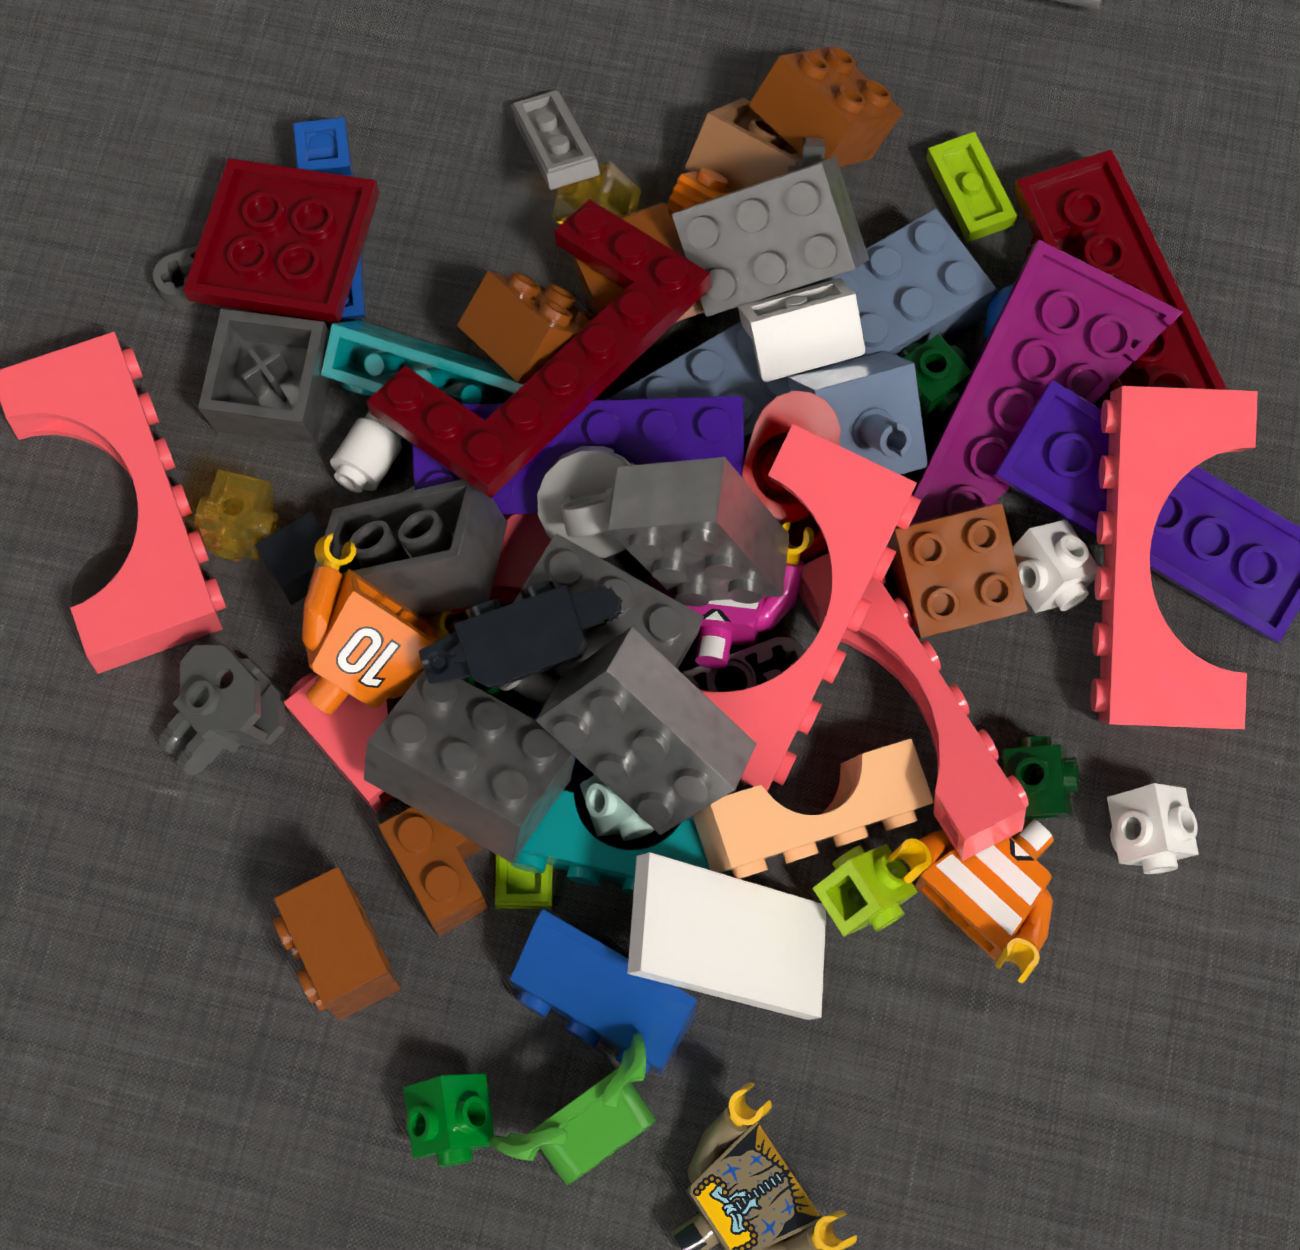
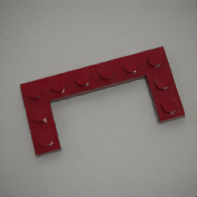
(492, 451)

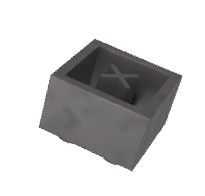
(266, 376)

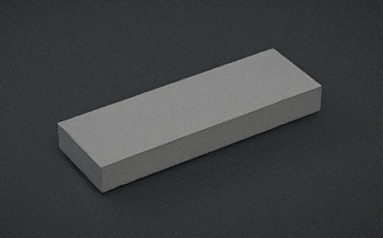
(555, 140)

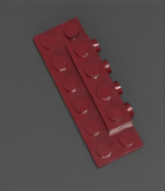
(1096, 218)

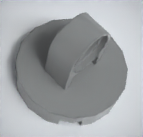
(579, 497)

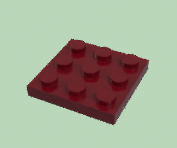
(282, 241)

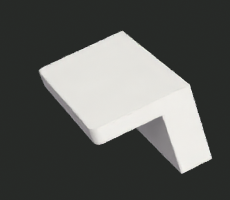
(804, 329)

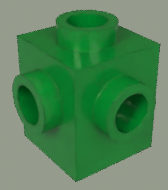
(449, 1117)

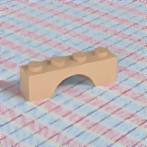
(872, 788)

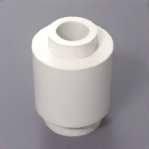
(366, 454)

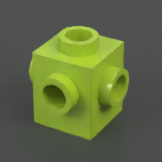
(865, 890)

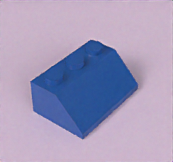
(592, 991)

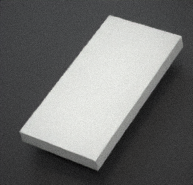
(726, 937)

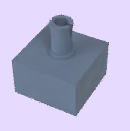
(874, 407)

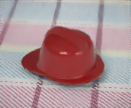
(767, 438)

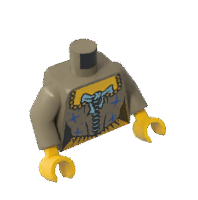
(748, 1192)

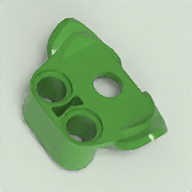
(591, 1124)

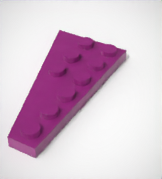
(1056, 326)

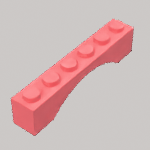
(971, 793)

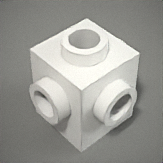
(1054, 566)
(1153, 827)

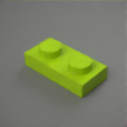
(971, 187)

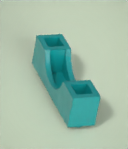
(569, 846)

